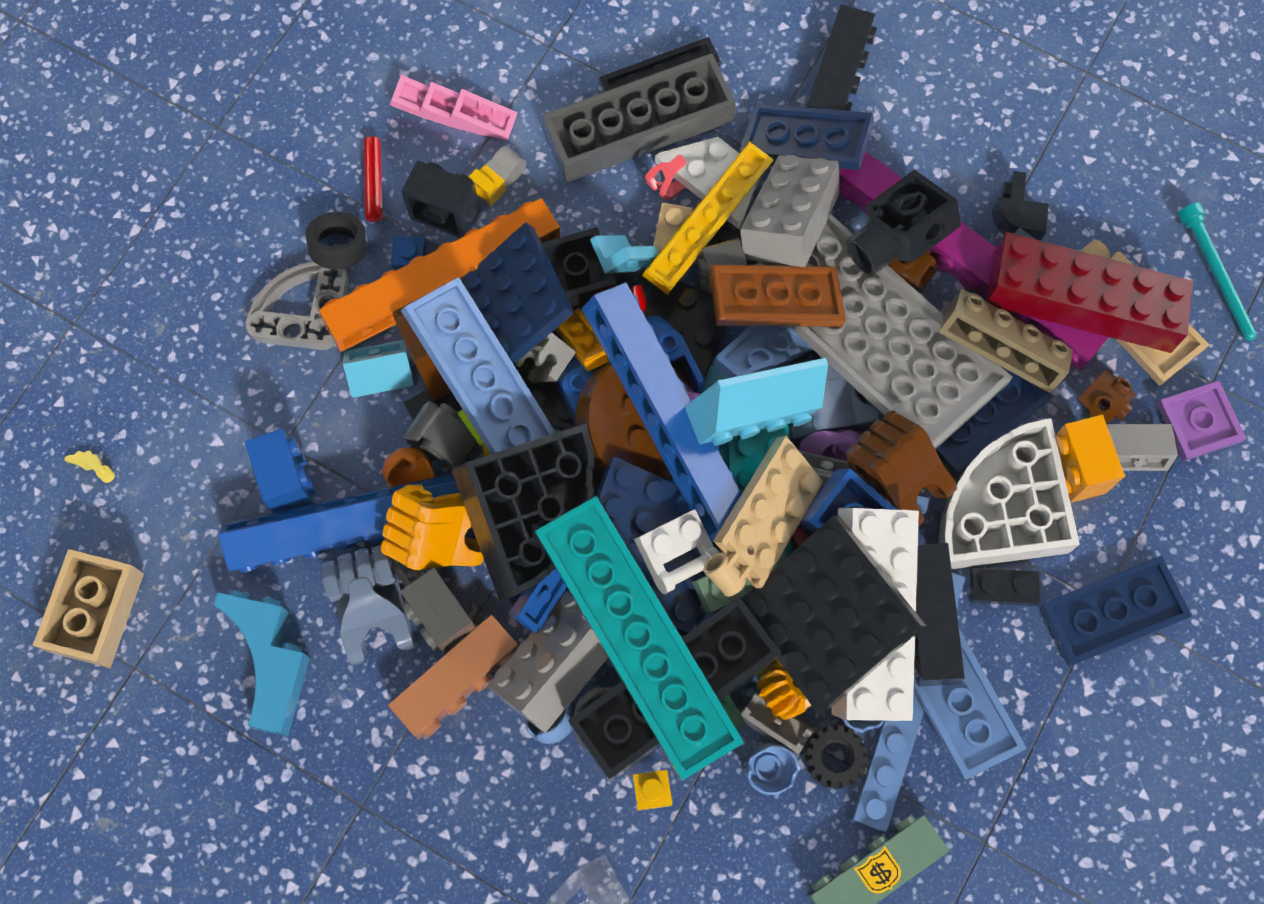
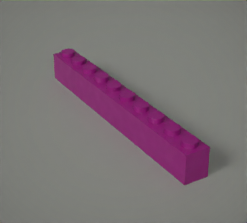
(964, 256)

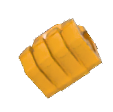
(428, 530)

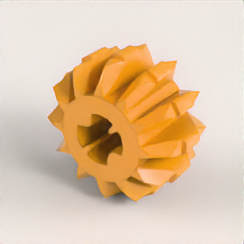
(781, 692)

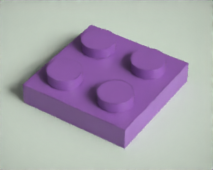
(1201, 420)

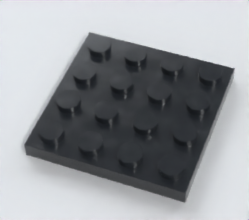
(832, 614)

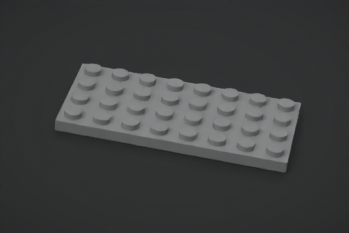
(895, 348)

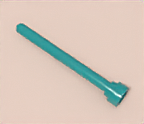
(1193, 218)

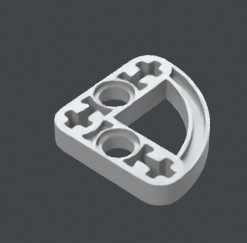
(281, 284)

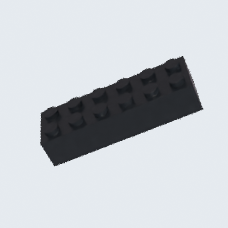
(729, 652)

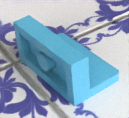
(618, 256)
(377, 368)

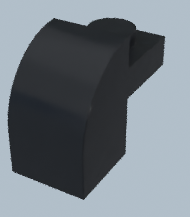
(1014, 212)

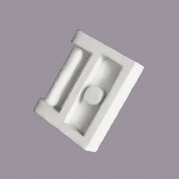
(672, 541)

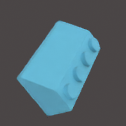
(758, 402)

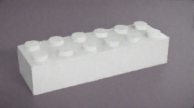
(893, 544)

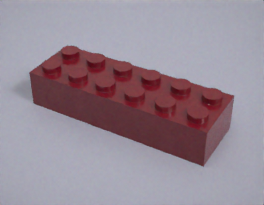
(1090, 292)

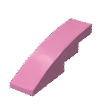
(452, 109)

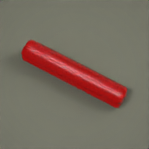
(372, 179)

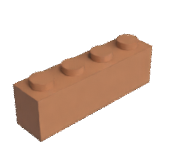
(454, 678)

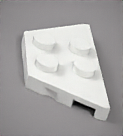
(703, 168)

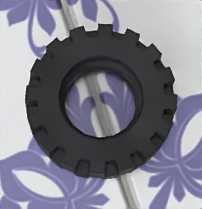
(849, 740)

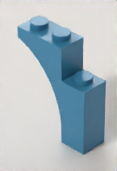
(277, 670)

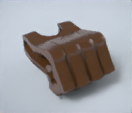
(900, 462)

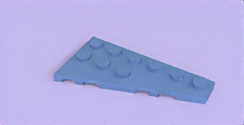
(760, 350)

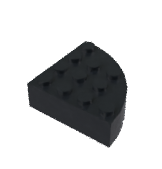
(520, 492)

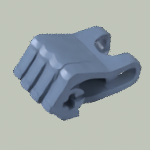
(839, 409)
(366, 598)

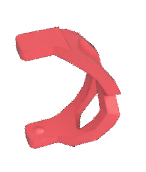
(667, 189)

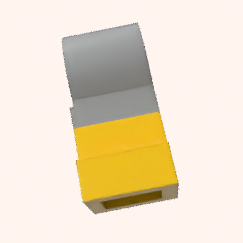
(498, 174)

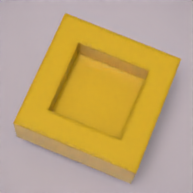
(652, 790)

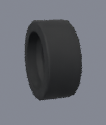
(333, 224)

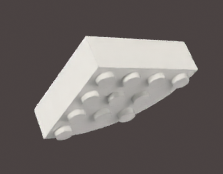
(1011, 502)

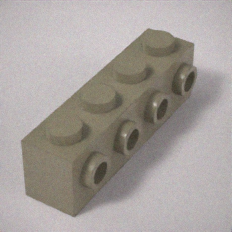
(1006, 340)

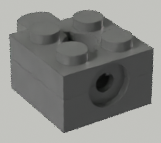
(435, 607)

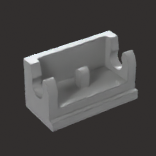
(549, 359)
(1144, 446)
(789, 732)

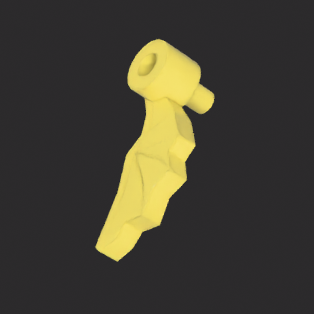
(91, 462)

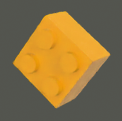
(1088, 458)

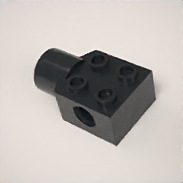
(903, 224)

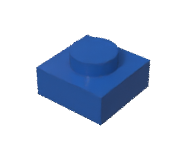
(405, 250)

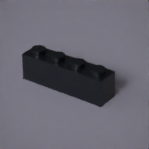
(842, 59)
(938, 644)

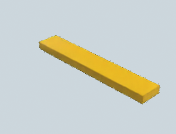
(707, 218)

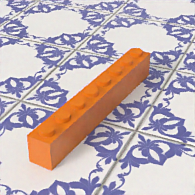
(375, 305)

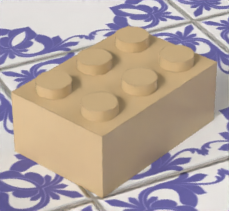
(88, 608)

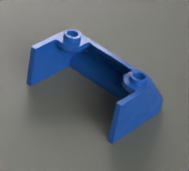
(575, 376)

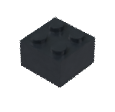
(441, 199)
(578, 267)

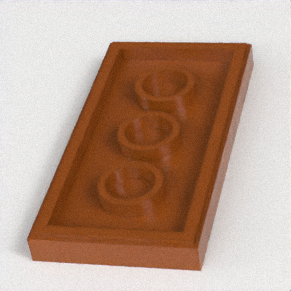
(776, 295)

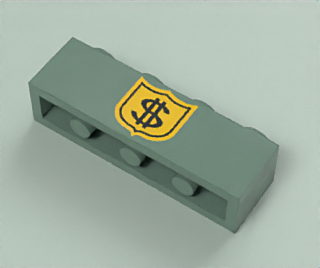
(884, 867)

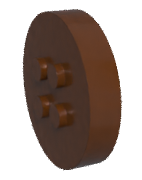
(616, 425)

